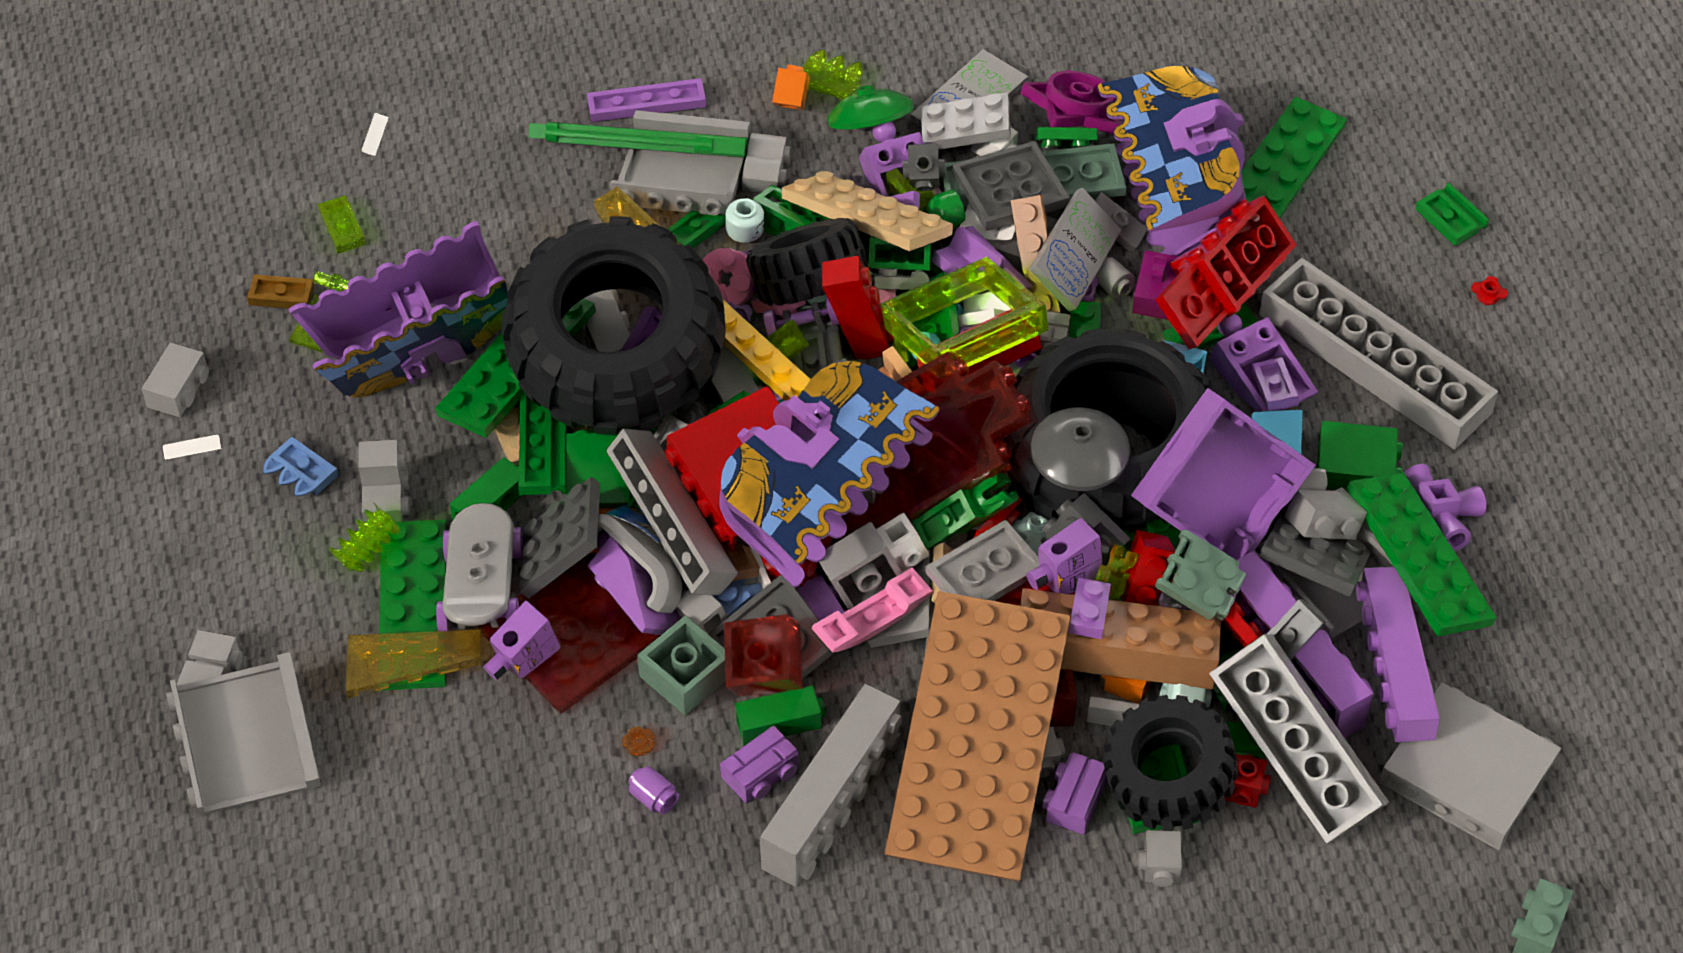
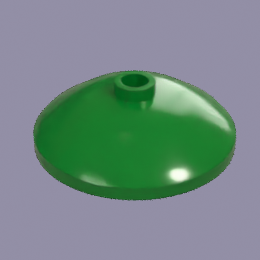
(869, 108)

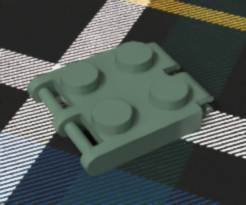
(1202, 578)

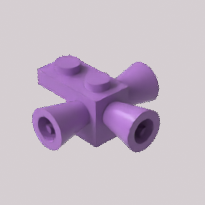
(1447, 504)

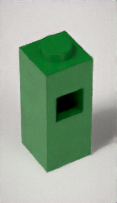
(495, 486)
(788, 711)

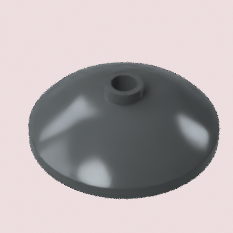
(1077, 460)

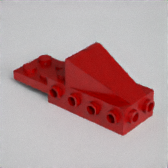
(1224, 269)

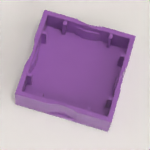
(1223, 477)

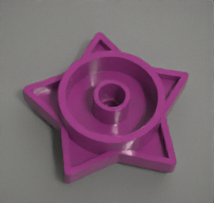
(1072, 100)

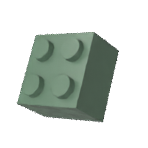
(683, 665)

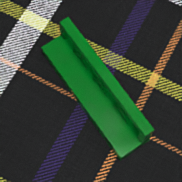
(780, 215)

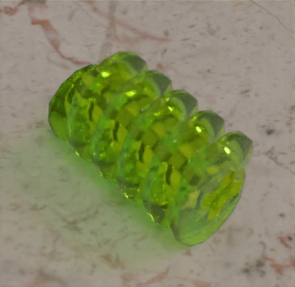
(365, 539)

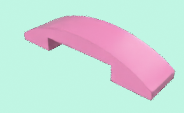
(874, 614)

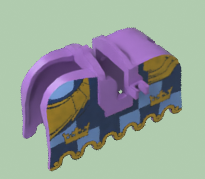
(1178, 152)
(387, 321)
(813, 465)

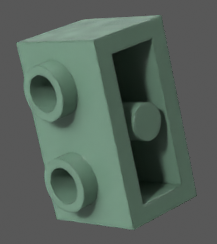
(1544, 918)

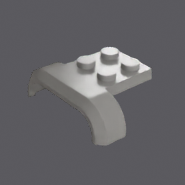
(651, 556)

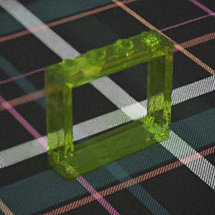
(977, 344)

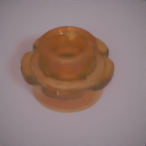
(639, 748)

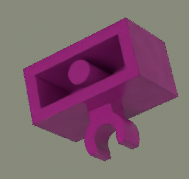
(1152, 280)

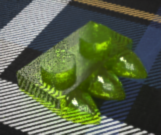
(831, 76)

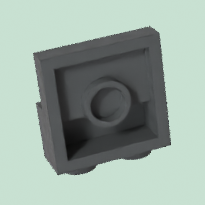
(1087, 510)

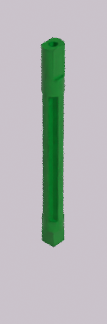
(640, 139)

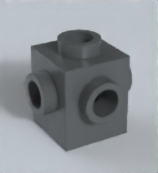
(923, 167)

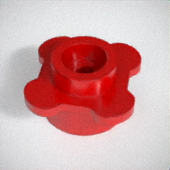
(1487, 296)

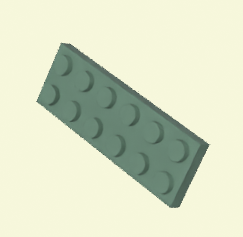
(1088, 167)

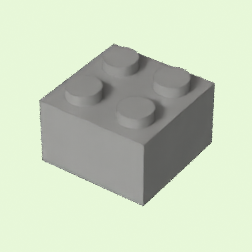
(859, 565)

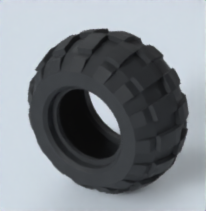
(1118, 375)
(627, 385)

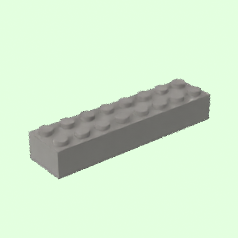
(1378, 353)

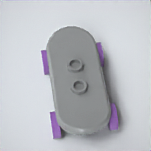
(479, 567)

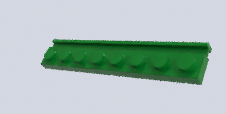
(540, 450)

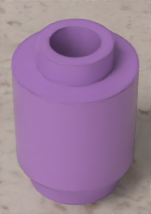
(653, 790)

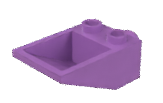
(896, 151)
(1258, 344)
(629, 586)

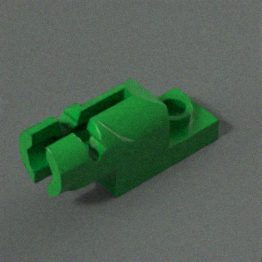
(964, 511)

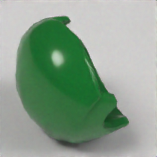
(948, 207)

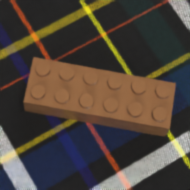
(1139, 641)

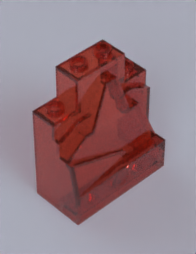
(966, 431)

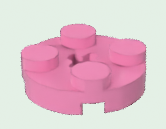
(732, 261)

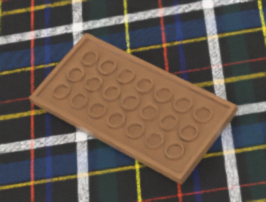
(978, 736)

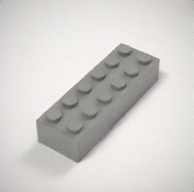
(1299, 738)
(831, 786)

